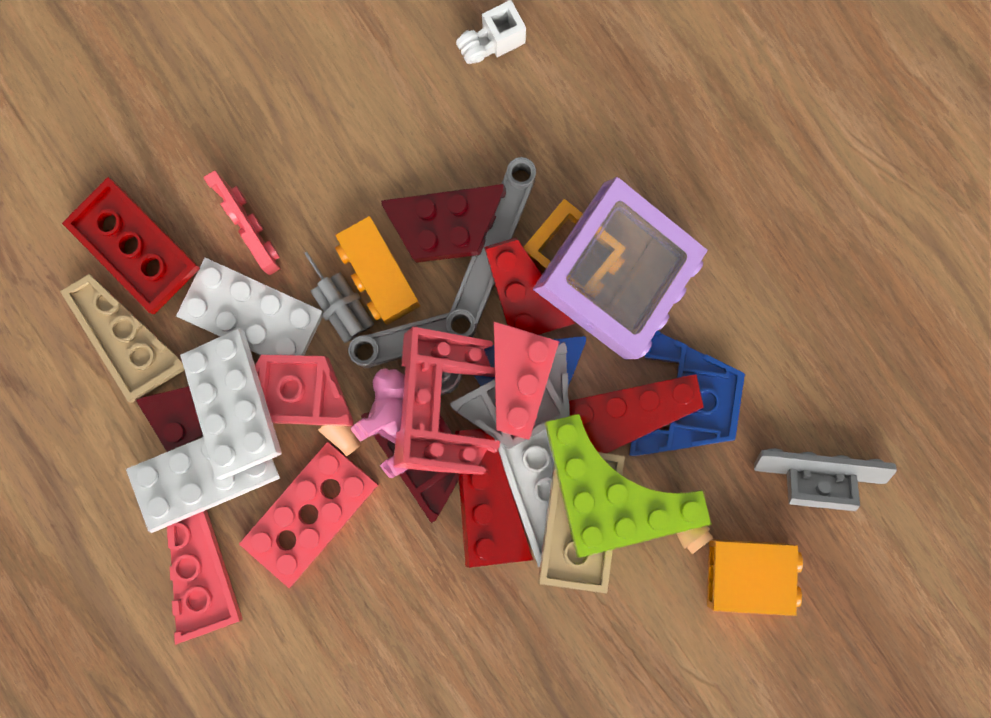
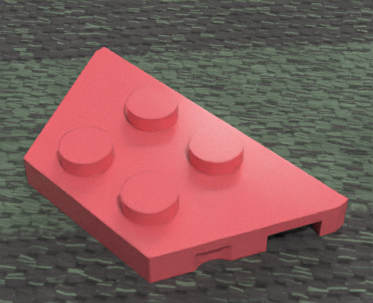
(302, 390)

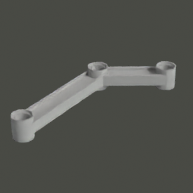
(475, 285)

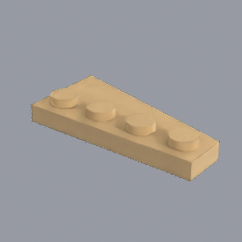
(123, 342)

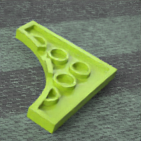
(606, 507)

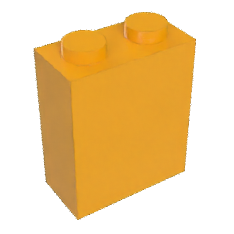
(753, 577)

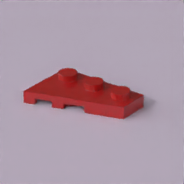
(514, 281)

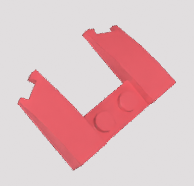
(418, 442)

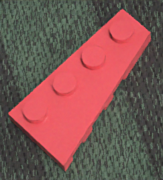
(200, 580)

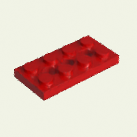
(109, 250)

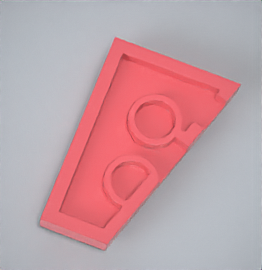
(250, 226)
(521, 376)

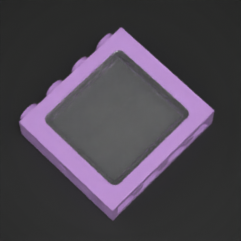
(621, 270)

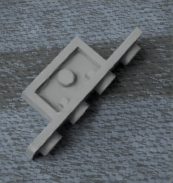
(824, 479)

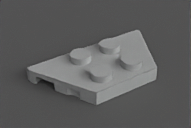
(480, 404)

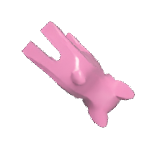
(385, 413)

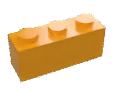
(376, 271)

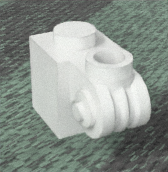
(500, 33)

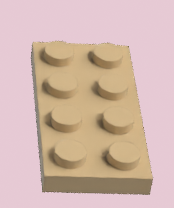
(558, 559)

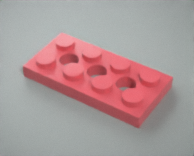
(285, 514)

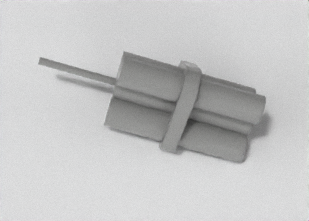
(340, 305)

